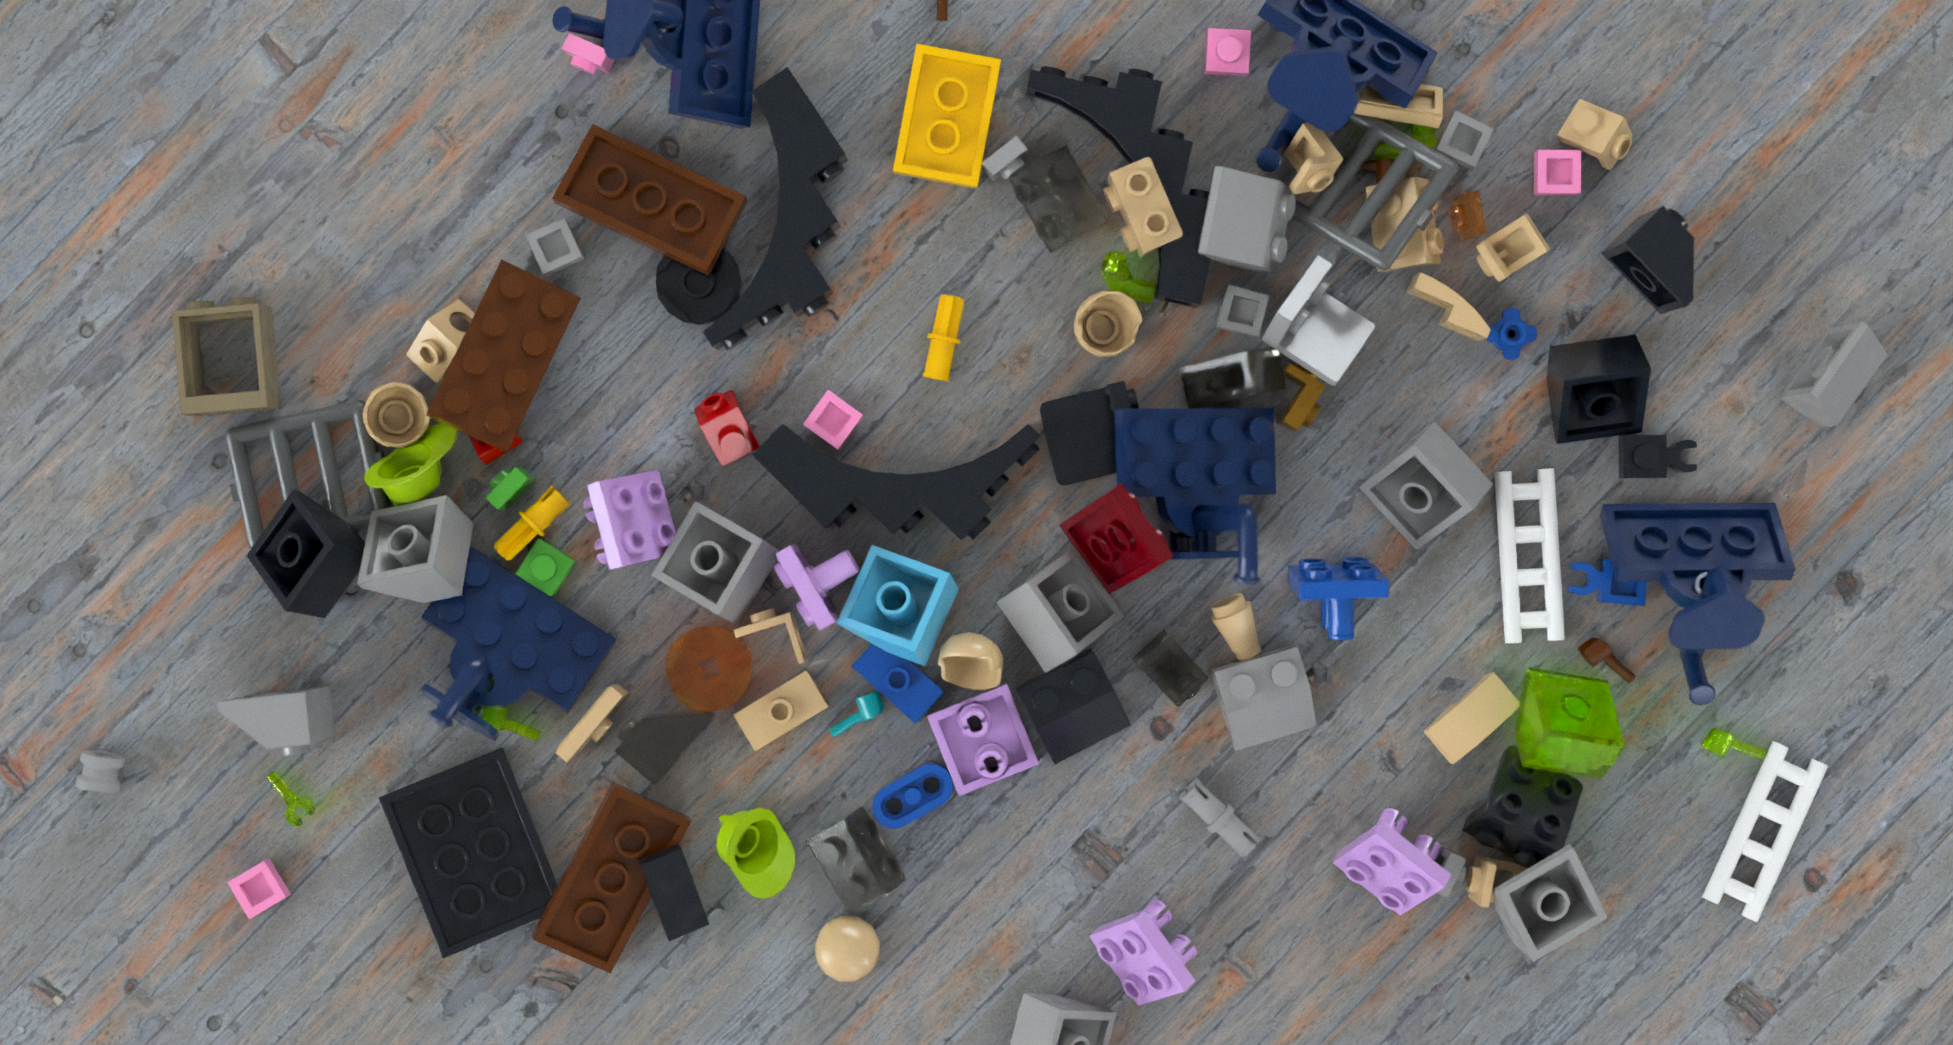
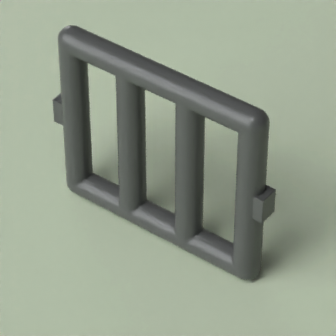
(1418, 215)
(277, 429)

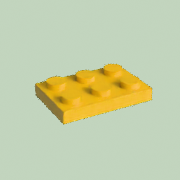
(946, 116)

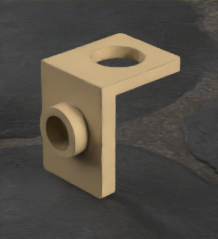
(439, 341)
(769, 619)
(1481, 878)

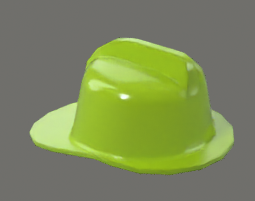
(414, 470)
(756, 851)

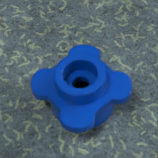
(1523, 334)

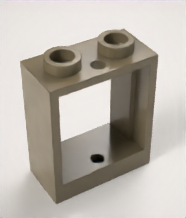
(189, 364)

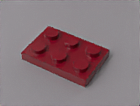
(1116, 539)

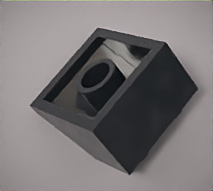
(1657, 258)
(1597, 388)
(307, 556)
(1073, 706)

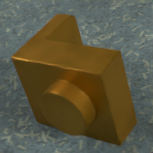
(1303, 406)

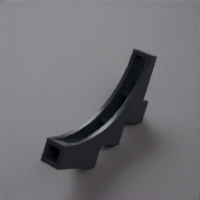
(1126, 120)
(804, 220)
(953, 495)

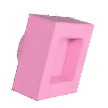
(1227, 52)
(586, 55)
(1557, 172)
(833, 419)
(259, 888)

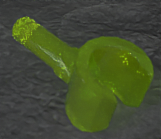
(497, 718)
(1721, 742)
(291, 800)

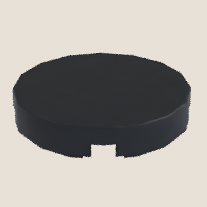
(695, 296)

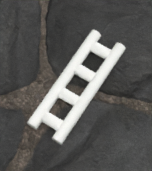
(1512, 576)
(1773, 857)

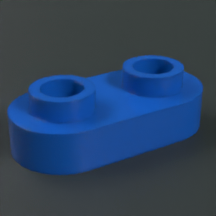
(913, 795)

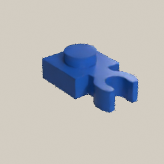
(1608, 589)

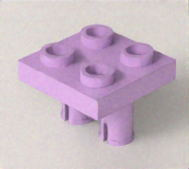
(630, 518)
(814, 582)
(982, 739)
(1392, 866)
(1143, 956)

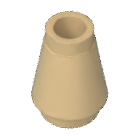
(1237, 625)

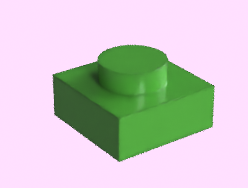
(509, 487)
(546, 567)

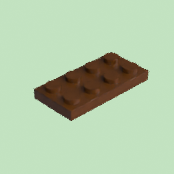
(650, 199)
(503, 356)
(603, 884)

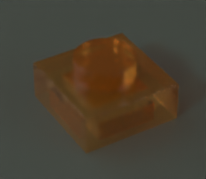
(1468, 216)

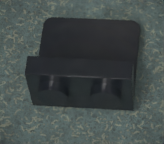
(1083, 431)
(1525, 811)

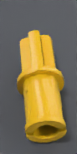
(944, 338)
(531, 523)

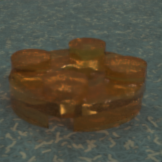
(686, 677)

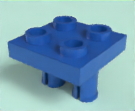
(1338, 589)

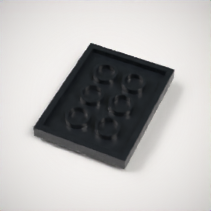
(471, 851)

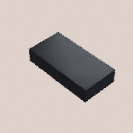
(673, 892)

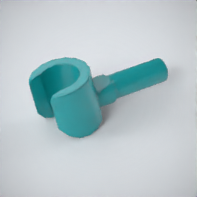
(869, 707)

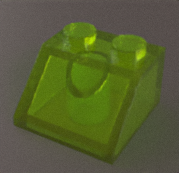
(1567, 724)

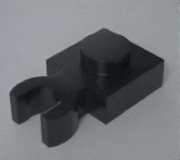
(1649, 456)

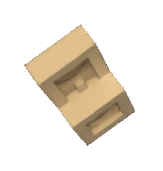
(1458, 313)
(1472, 718)

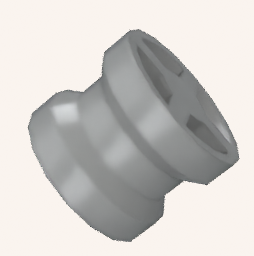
(100, 771)

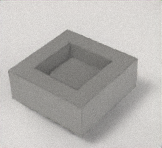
(1464, 140)
(1006, 160)
(555, 246)
(1242, 311)
(1454, 865)

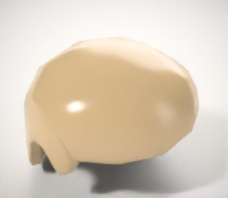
(1107, 323)
(396, 415)
(971, 661)
(847, 948)

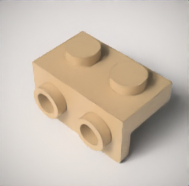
(1143, 206)
(1425, 245)

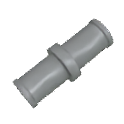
(1219, 817)

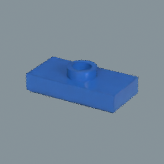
(899, 681)

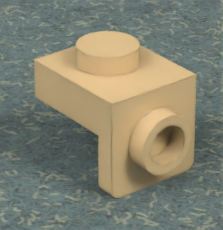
(1597, 133)
(1313, 159)
(1511, 248)

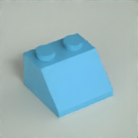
(899, 604)

